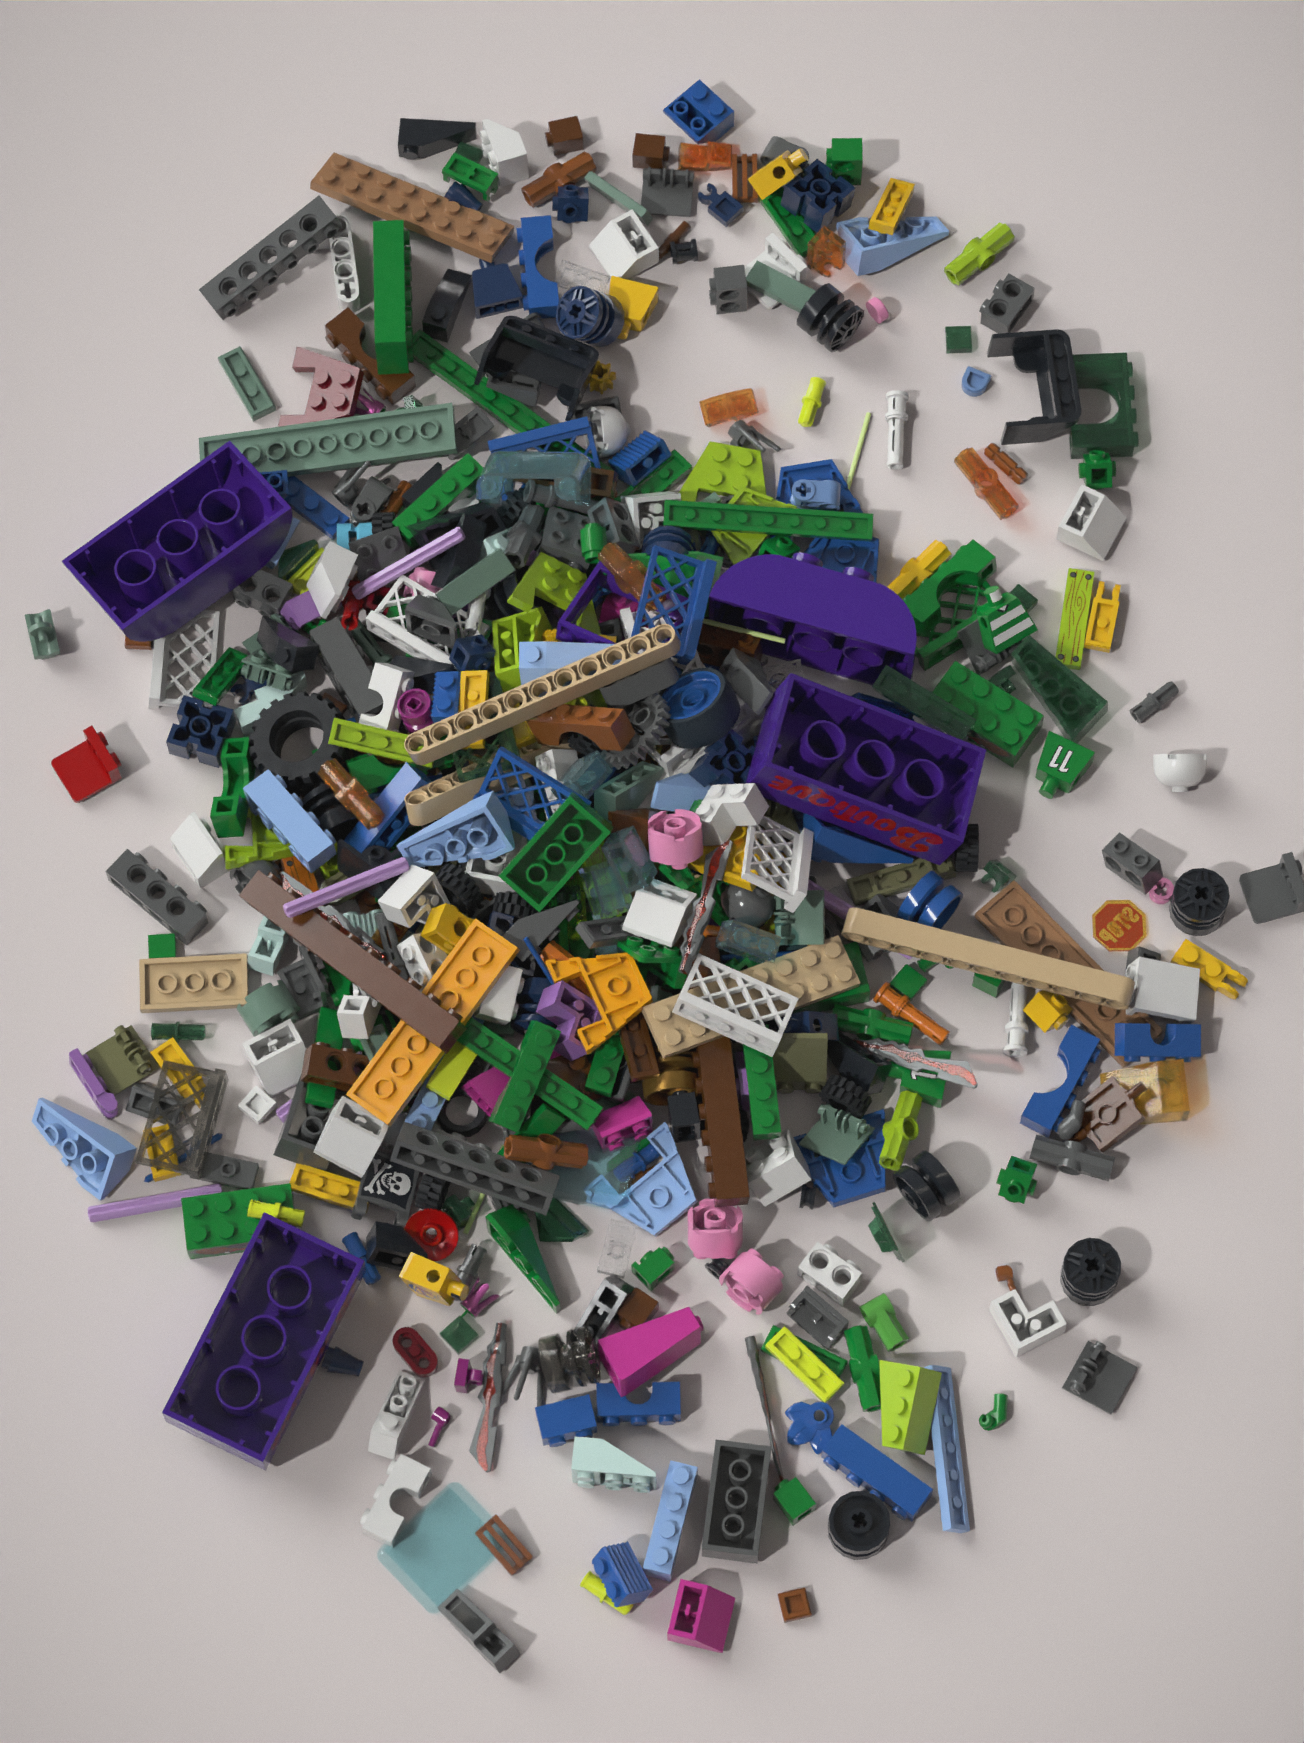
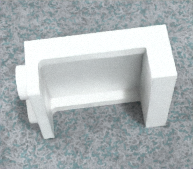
(1164, 989)

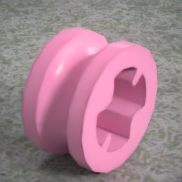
(1159, 899)

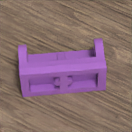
(300, 610)

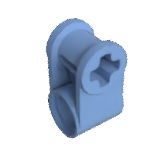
(818, 495)

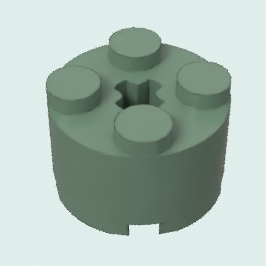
(268, 1008)

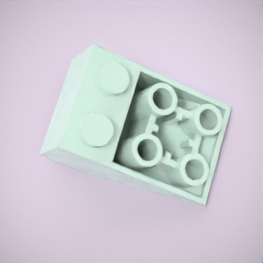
(604, 1464)

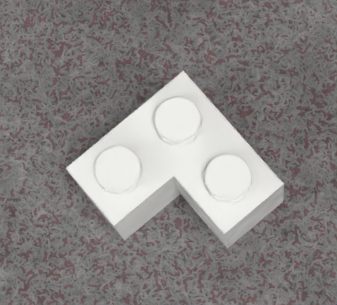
(647, 511)
(729, 807)
(412, 897)
(500, 1002)
(1023, 1328)

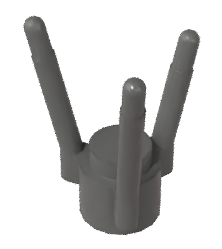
(745, 435)
(346, 490)
(528, 1362)

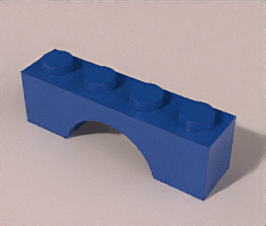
(537, 241)
(1045, 1109)

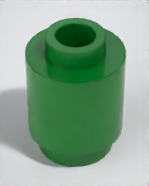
(593, 540)

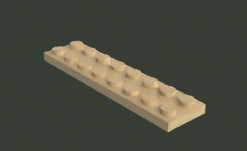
(806, 973)

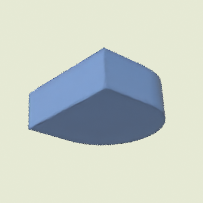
(975, 382)

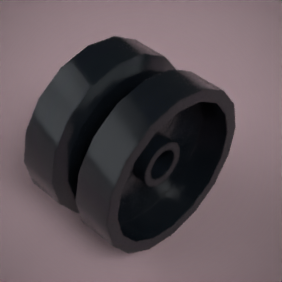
(926, 1185)
(863, 1509)

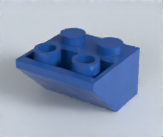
(701, 114)

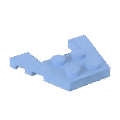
(663, 1191)

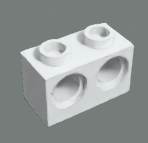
(421, 958)
(824, 1278)

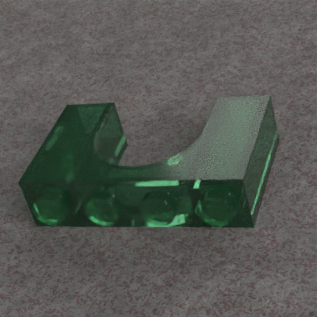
(1116, 436)

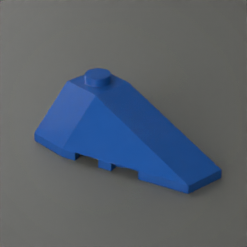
(844, 846)

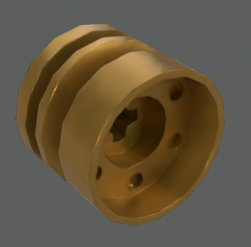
(674, 1076)

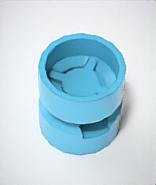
(347, 531)

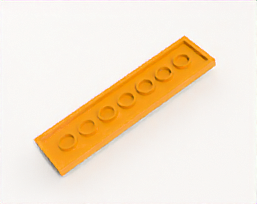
(408, 1056)

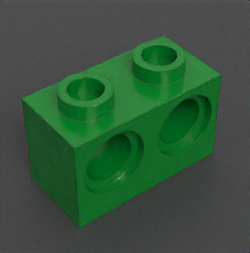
(846, 159)

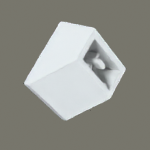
(505, 152)
(625, 247)
(1091, 523)
(331, 578)
(199, 850)
(659, 912)
(276, 1057)
(351, 1137)
(776, 1168)

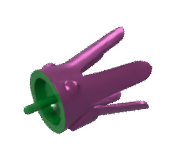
(374, 407)
(471, 1302)

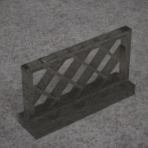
(205, 1124)

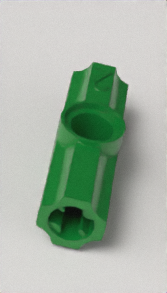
(872, 1024)
(864, 1367)

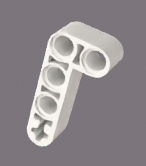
(343, 264)

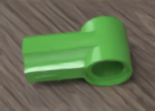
(881, 1316)

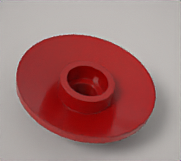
(438, 1245)

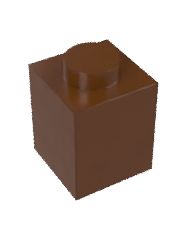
(564, 135)
(650, 151)
(637, 1309)

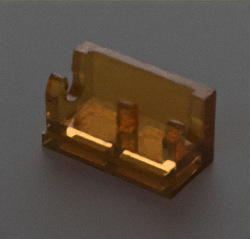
(826, 249)

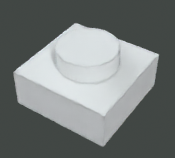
(257, 1105)

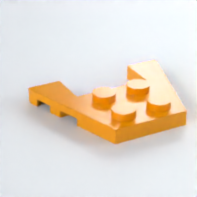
(615, 989)

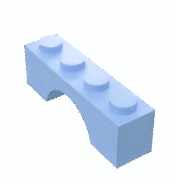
(670, 1520)

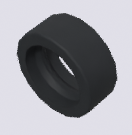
(465, 1130)

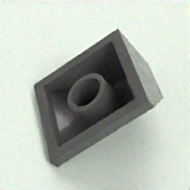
(430, 620)

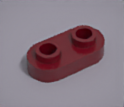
(416, 1352)

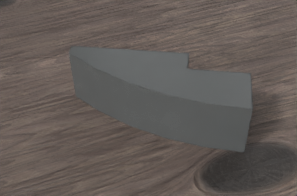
(479, 1630)

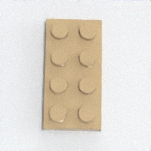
(193, 983)

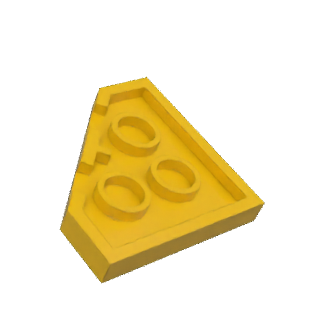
(735, 863)

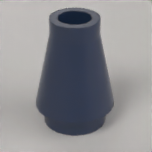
(463, 196)
(341, 1362)

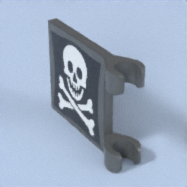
(386, 1186)

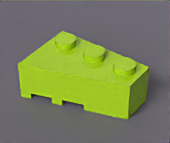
(506, 639)
(907, 1405)

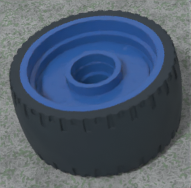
(701, 708)

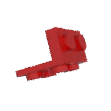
(87, 766)

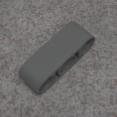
(640, 684)

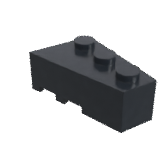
(433, 528)

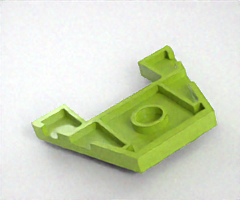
(724, 471)
(743, 545)
(555, 584)
(264, 846)

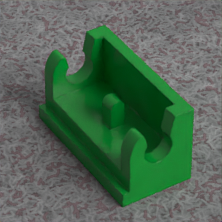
(471, 175)

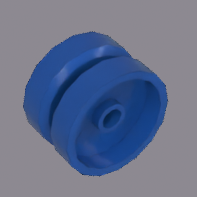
(930, 902)

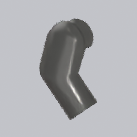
(1073, 1121)

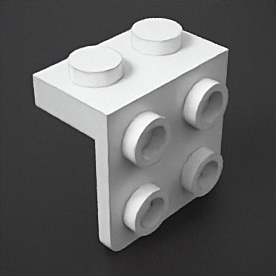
(781, 258)

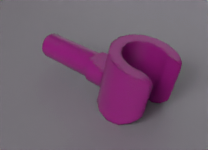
(442, 1418)

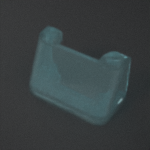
(568, 469)

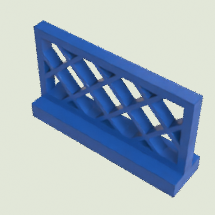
(547, 436)
(696, 603)
(521, 821)

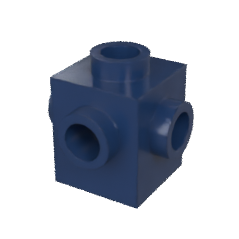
(571, 203)
(472, 653)

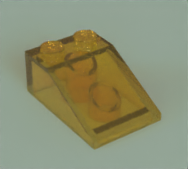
(1166, 1089)

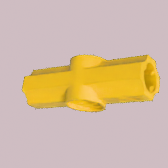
(920, 568)

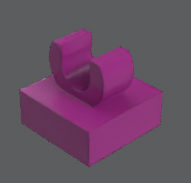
(466, 1375)

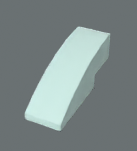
(248, 713)
(267, 948)

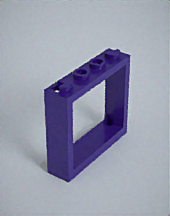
(566, 627)

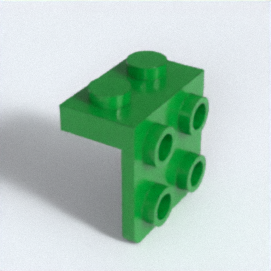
(662, 959)

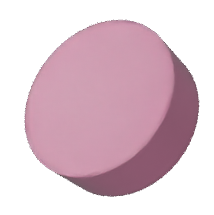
(877, 310)

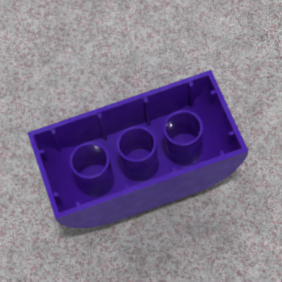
(184, 546)
(826, 616)

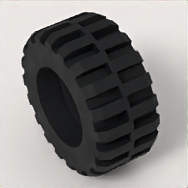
(283, 720)

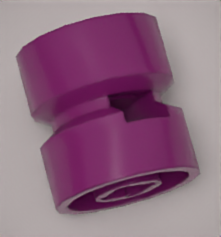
(415, 709)

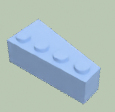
(290, 822)

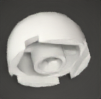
(609, 430)
(1180, 770)

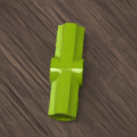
(979, 254)
(900, 1130)

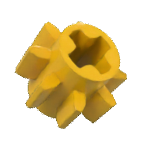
(605, 382)

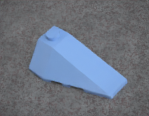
(873, 251)
(545, 657)
(677, 792)
(467, 833)
(90, 1149)

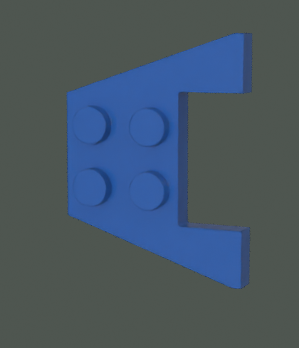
(819, 471)
(839, 554)
(856, 1179)

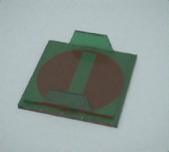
(883, 1235)

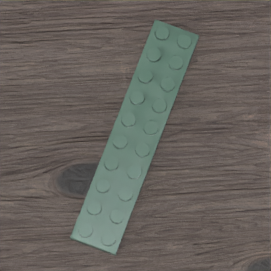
(345, 441)

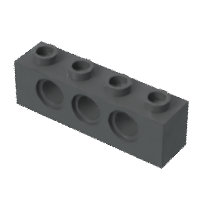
(185, 925)

